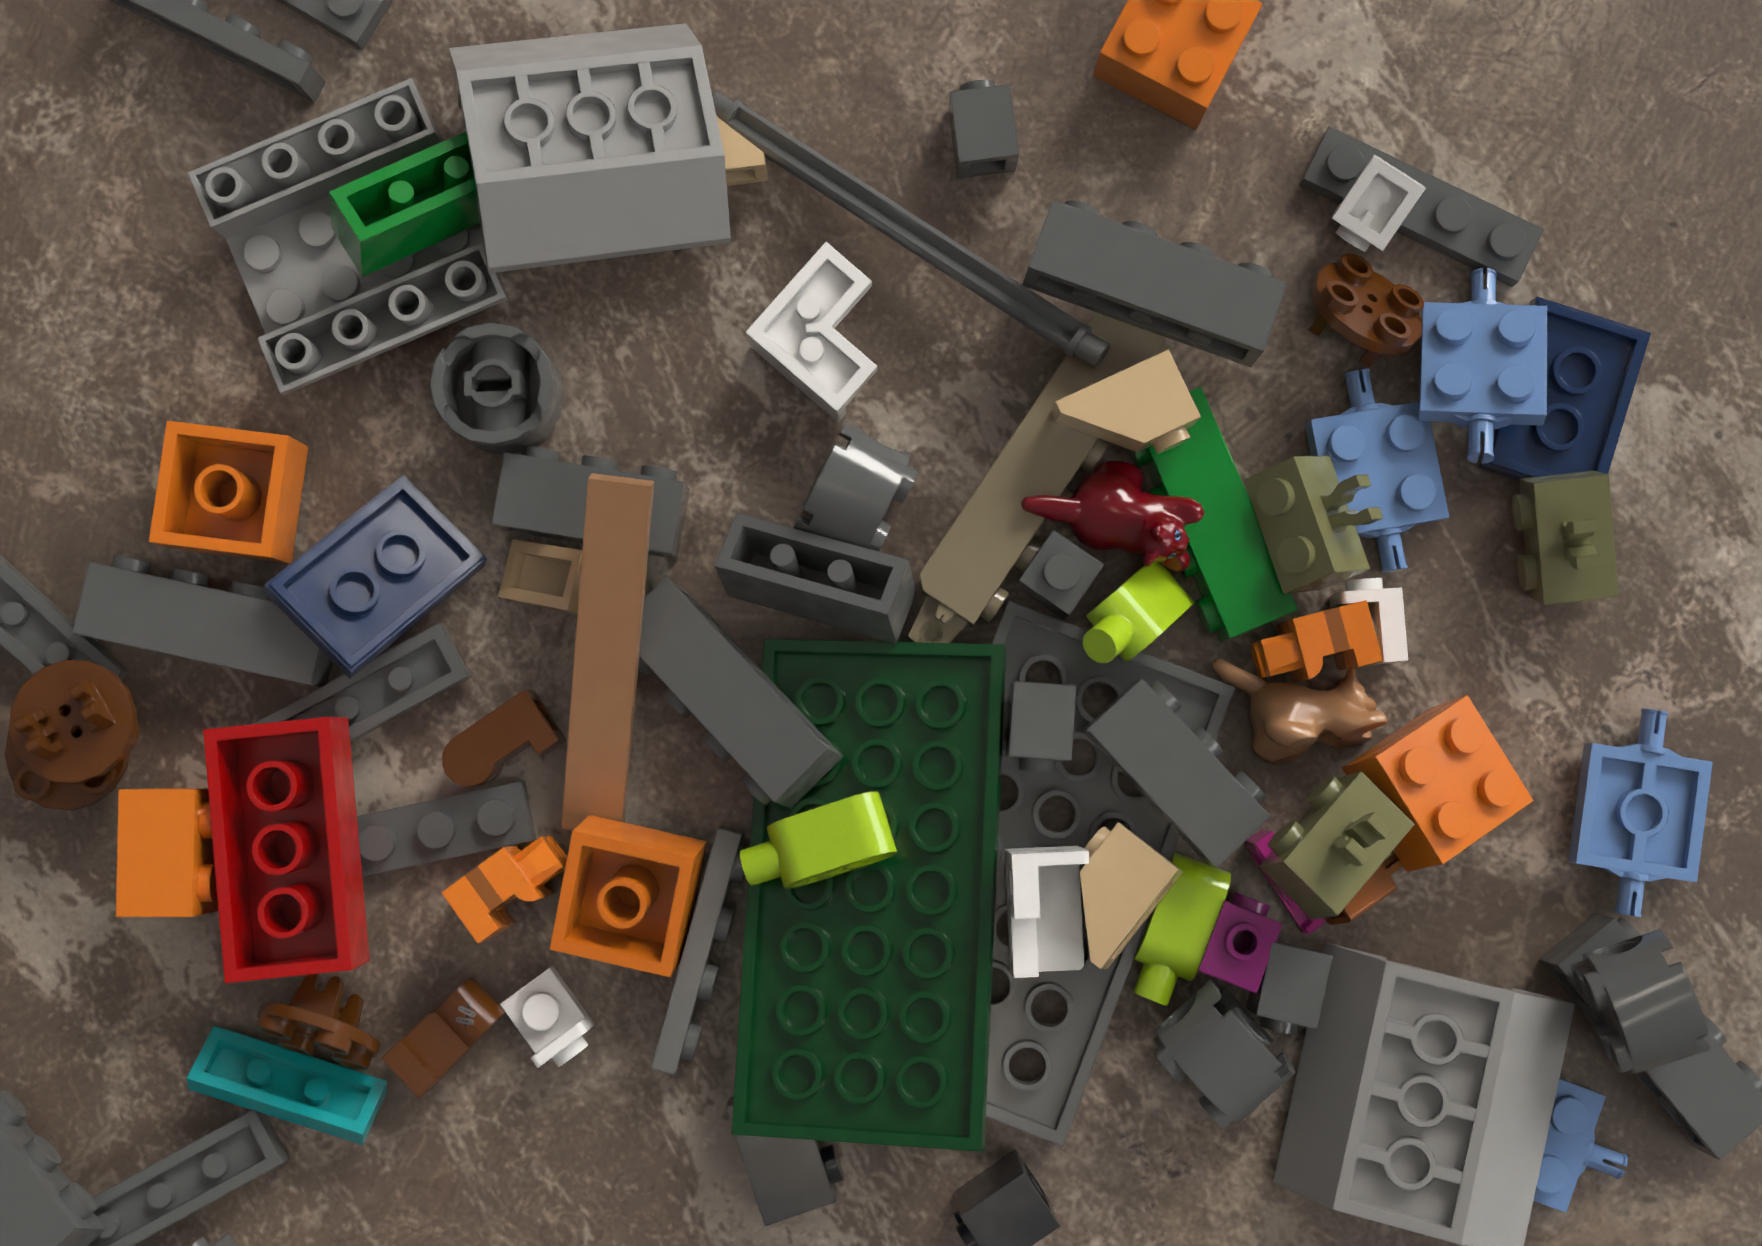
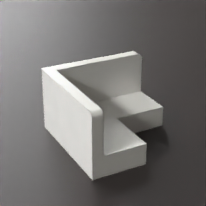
(801, 336)
(1044, 909)

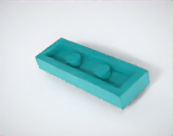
(287, 1085)

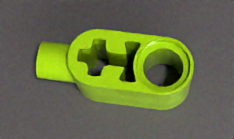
(1135, 614)
(822, 843)
(1180, 928)

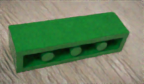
(406, 205)
(1227, 544)

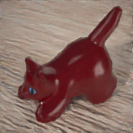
(1115, 514)

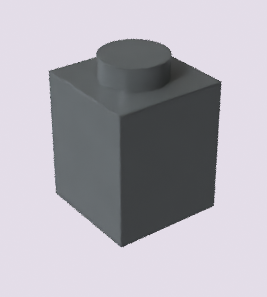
(983, 129)
(1059, 575)
(1040, 724)
(1291, 988)

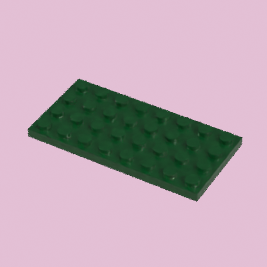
(878, 981)

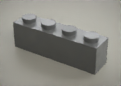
(1155, 282)
(196, 621)
(731, 698)
(1703, 1094)

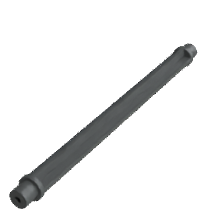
(913, 233)

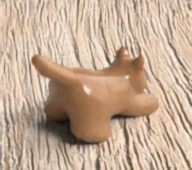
(1294, 717)

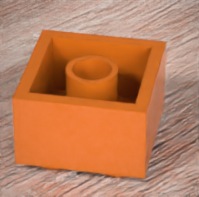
(1175, 52)
(228, 492)
(1446, 780)
(165, 853)
(627, 895)

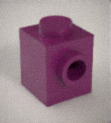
(1240, 943)

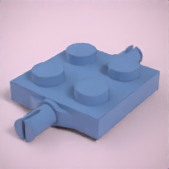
(1483, 364)
(1394, 454)
(1640, 812)
(1572, 1145)

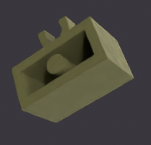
(1309, 522)
(1566, 537)
(1335, 844)

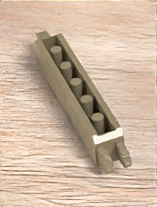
(1039, 459)

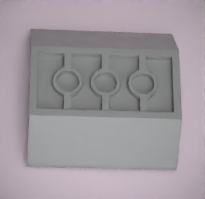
(592, 146)
(302, 282)
(1424, 1100)

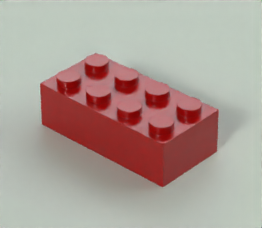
(286, 848)

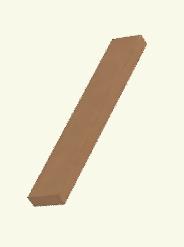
(607, 647)

